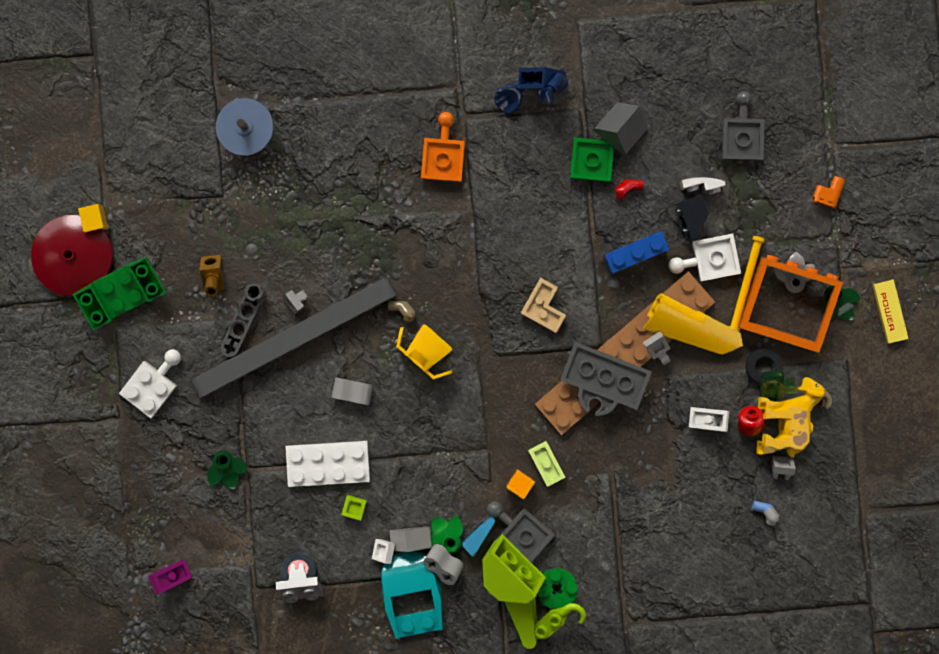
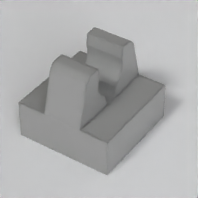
(295, 301)
(782, 465)

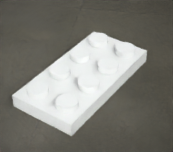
(327, 463)

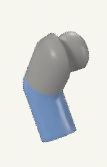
(771, 515)

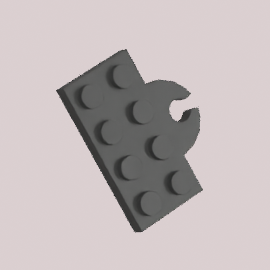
(604, 379)

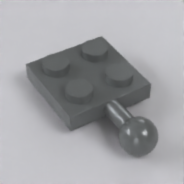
(743, 137)
(523, 531)

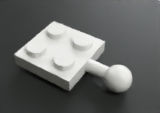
(713, 257)
(149, 387)

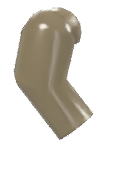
(404, 308)

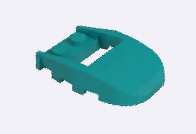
(406, 576)

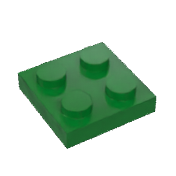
(591, 160)

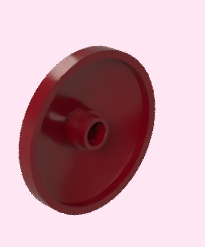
(90, 257)

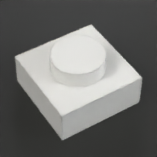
(383, 551)

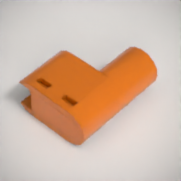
(829, 196)

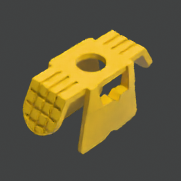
(426, 349)

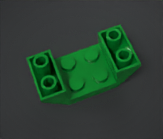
(119, 292)

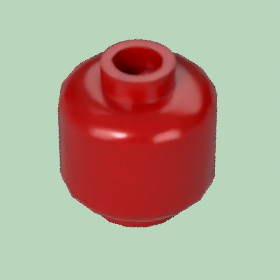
(751, 421)

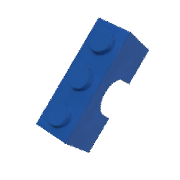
(636, 252)

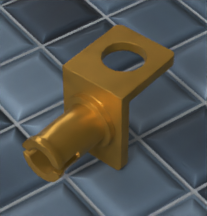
(211, 275)

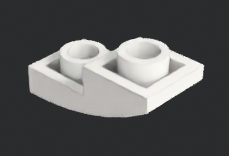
(707, 184)

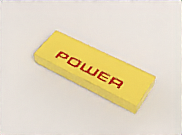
(890, 311)

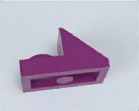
(170, 576)

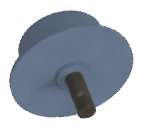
(244, 126)

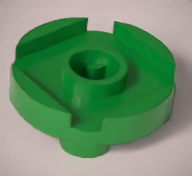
(569, 588)

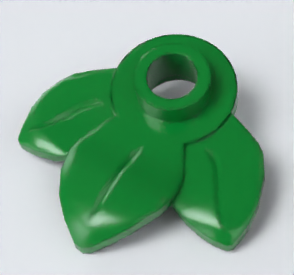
(447, 530)

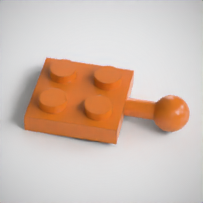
(443, 157)

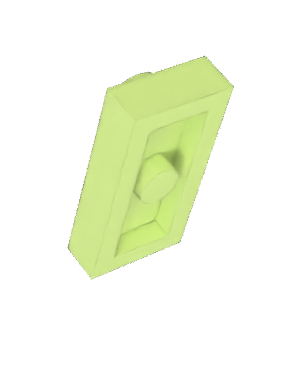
(546, 463)

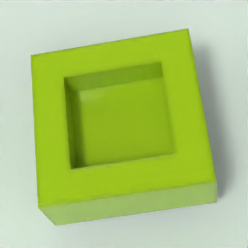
(354, 507)

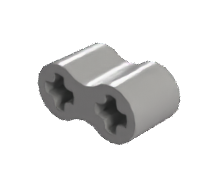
(352, 391)
(443, 564)

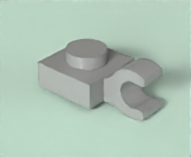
(657, 347)

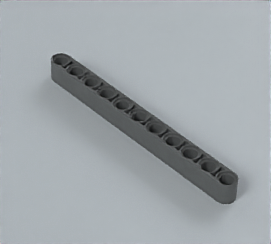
(293, 338)

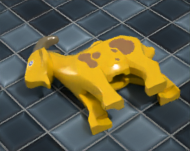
(793, 419)

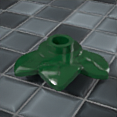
(844, 306)
(228, 472)

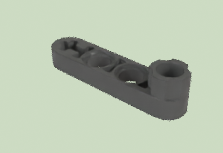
(245, 321)

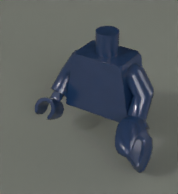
(540, 79)

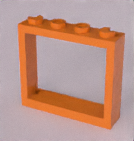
(780, 335)

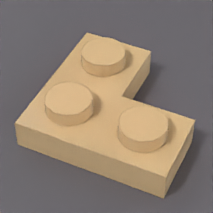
(538, 307)

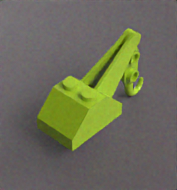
(516, 582)

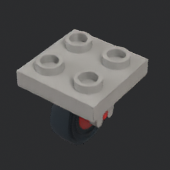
(299, 579)

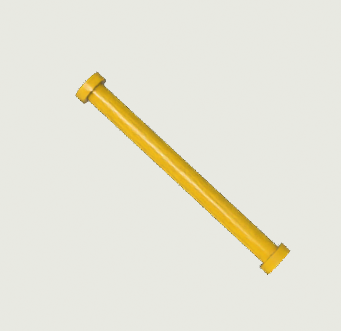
(746, 282)

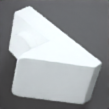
(709, 419)

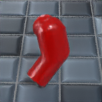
(627, 185)

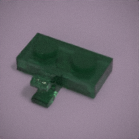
(774, 385)

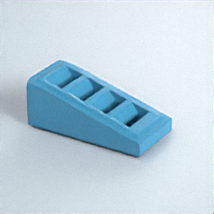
(475, 540)

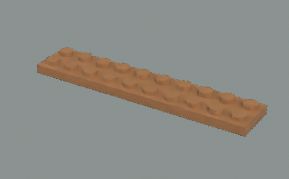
(562, 402)

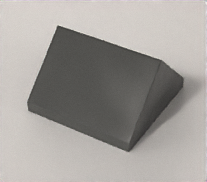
(622, 126)

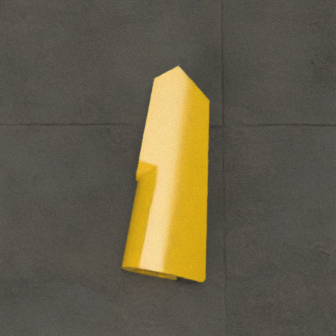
(691, 326)

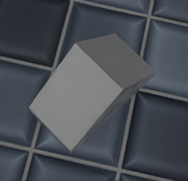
(411, 539)

